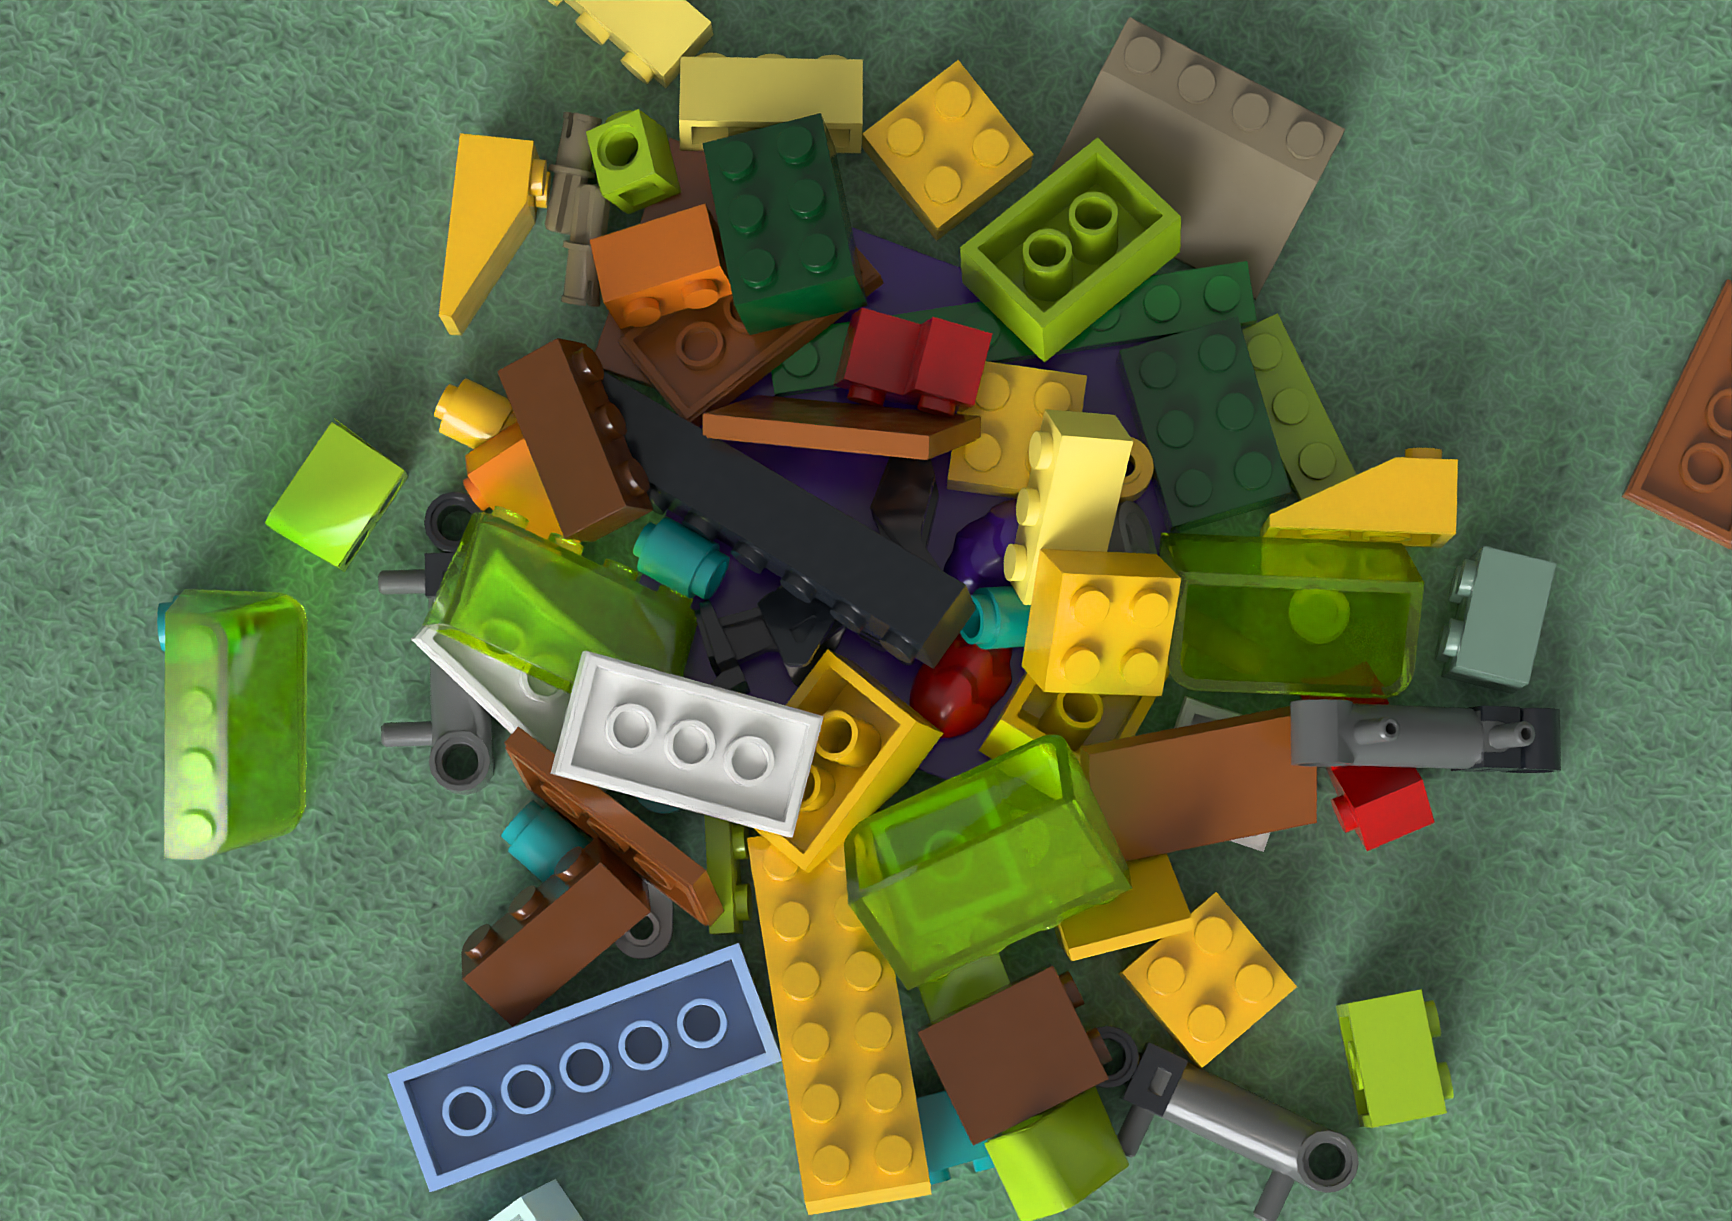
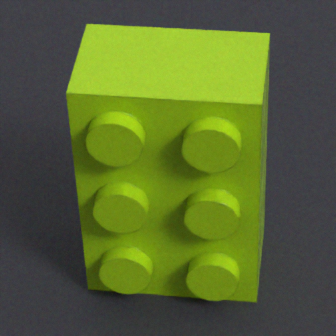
(1070, 249)

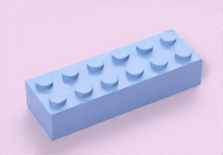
(585, 1067)

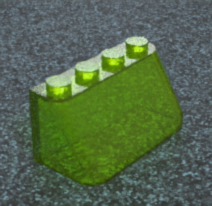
(544, 604)
(1293, 615)
(233, 720)
(982, 861)

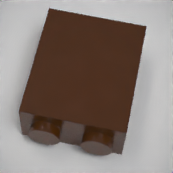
(1015, 1052)

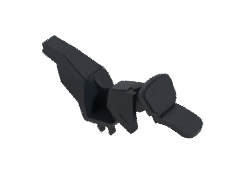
(804, 631)

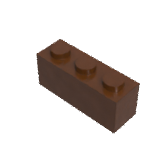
(576, 439)
(554, 930)

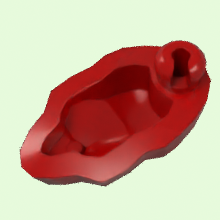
(961, 687)

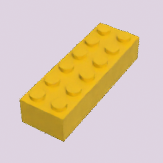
(837, 1038)

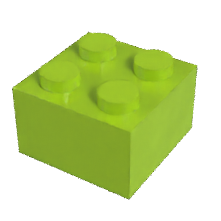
(1394, 1058)

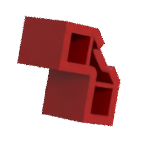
(912, 363)
(1377, 799)

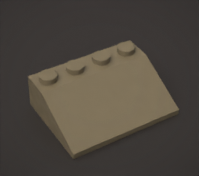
(1209, 145)

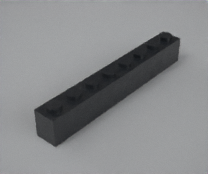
(793, 533)

